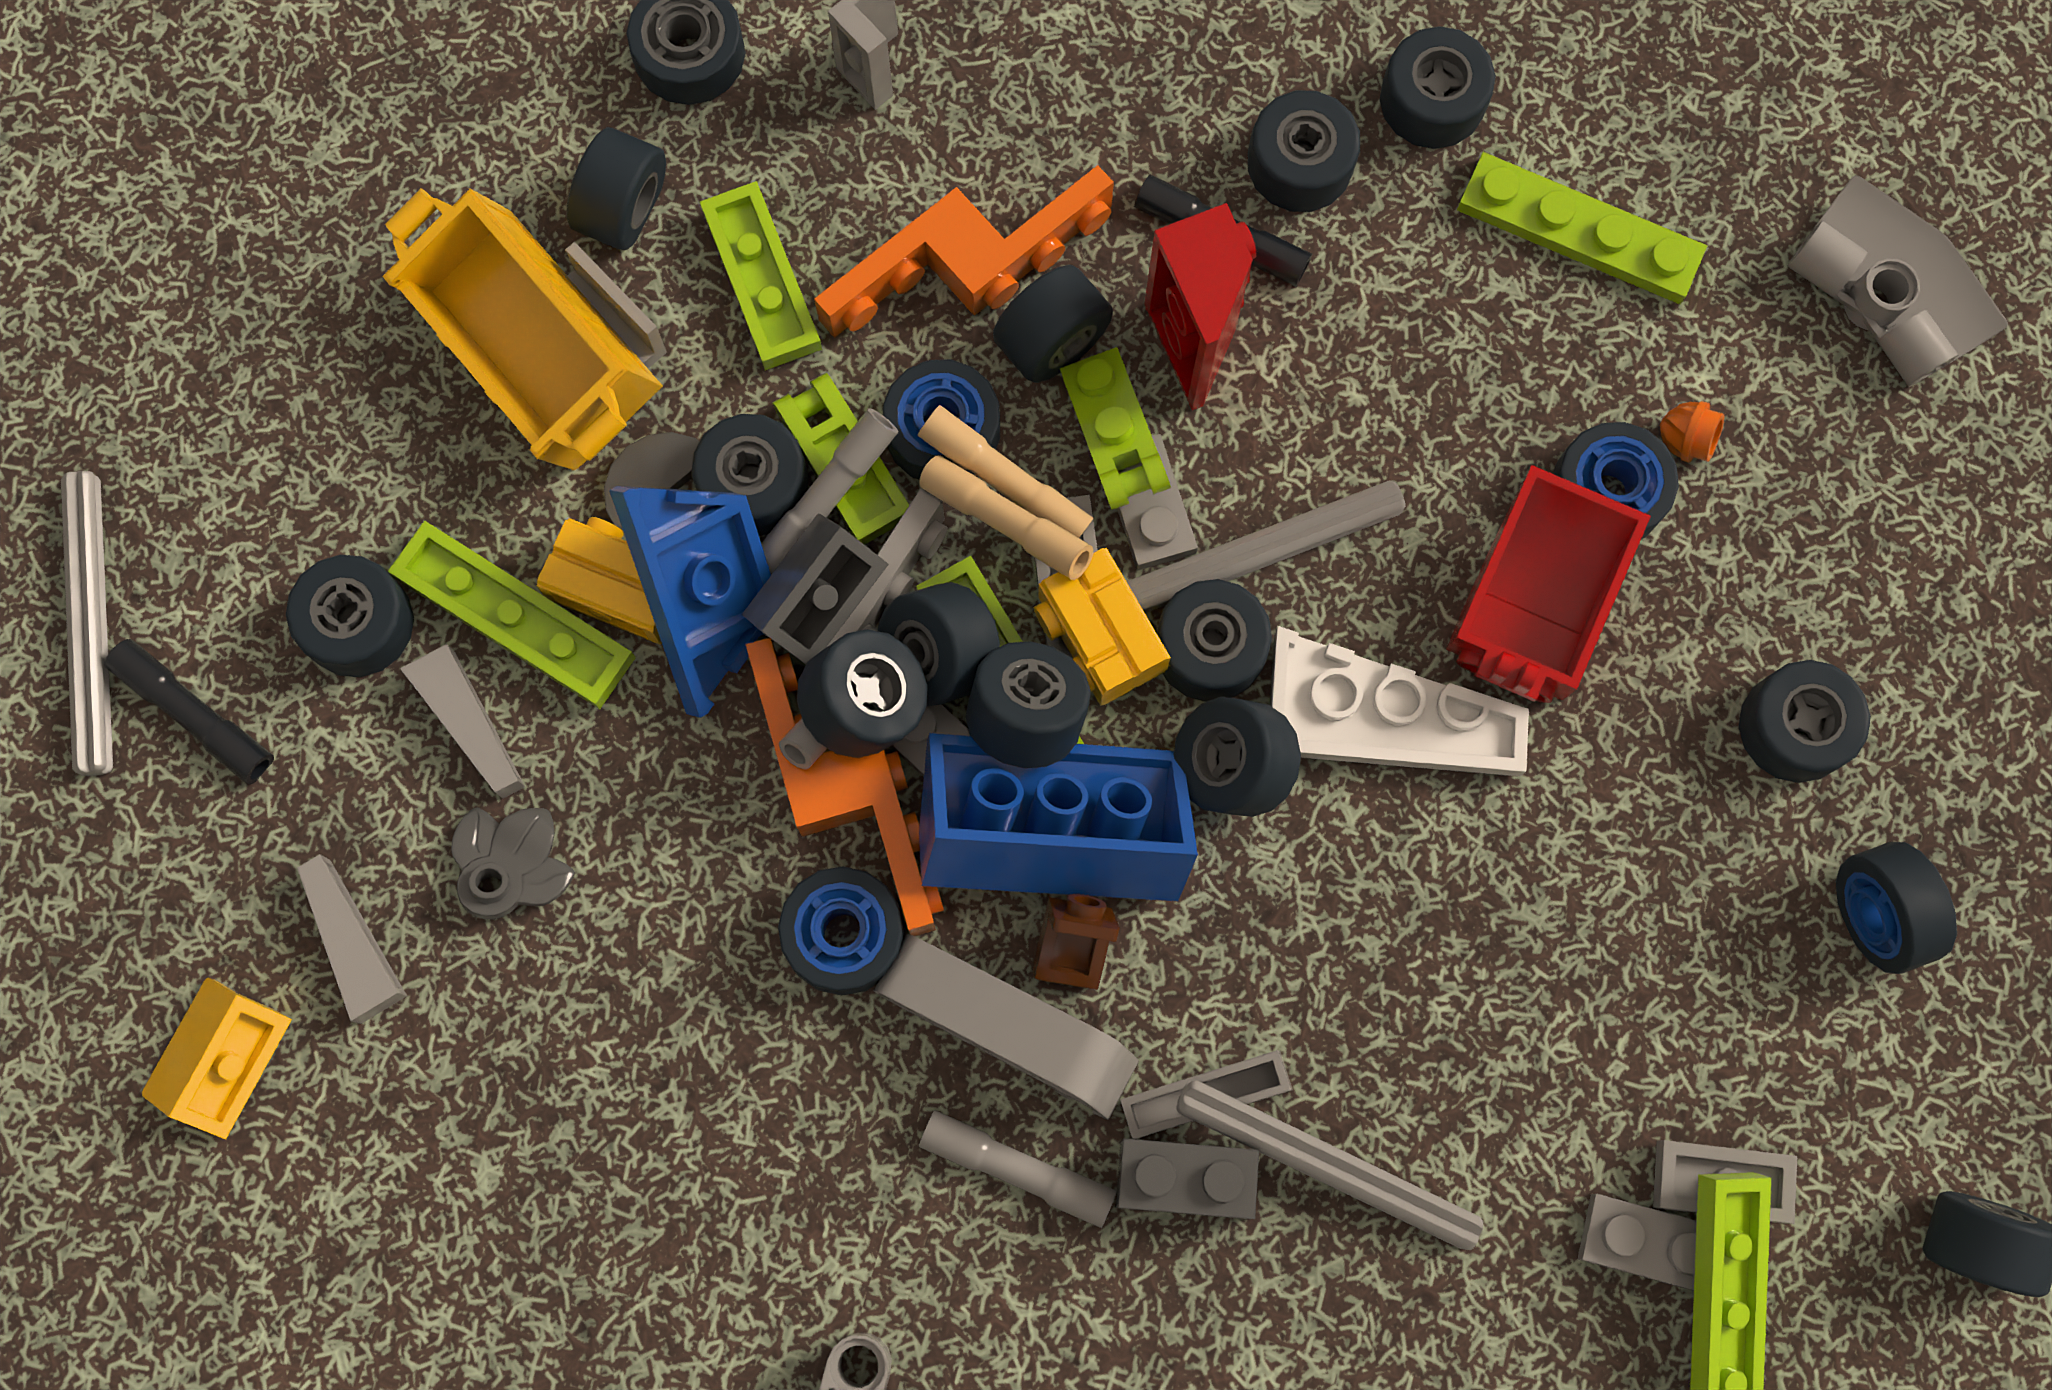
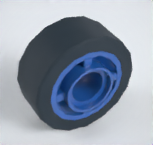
(921, 391)
(1631, 457)
(820, 900)
(1896, 907)

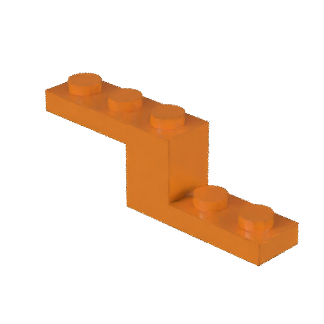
(965, 253)
(845, 789)

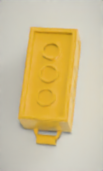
(518, 325)

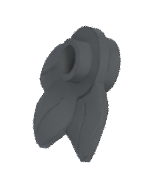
(514, 854)

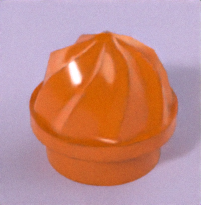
(1692, 430)

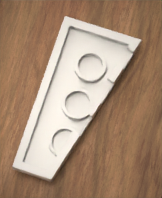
(1389, 715)

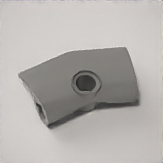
(1932, 294)

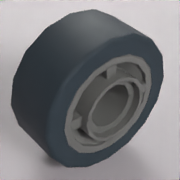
(690, 72)

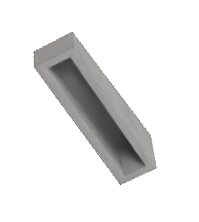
(454, 701)
(354, 955)
(1245, 1081)

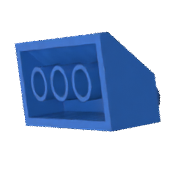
(1085, 825)

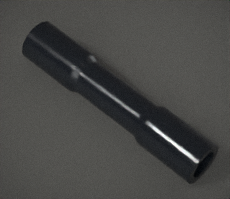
(1272, 252)
(159, 686)

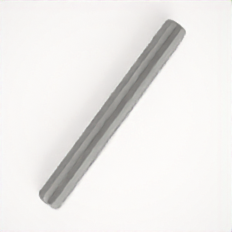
(1271, 544)
(86, 624)
(1329, 1165)

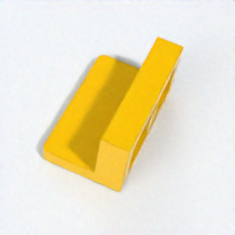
(215, 1059)

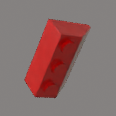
(1198, 292)

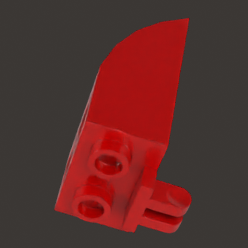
(1546, 587)

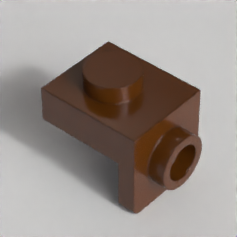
(1074, 941)

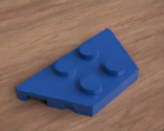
(699, 575)

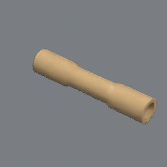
(973, 453)
(1036, 535)

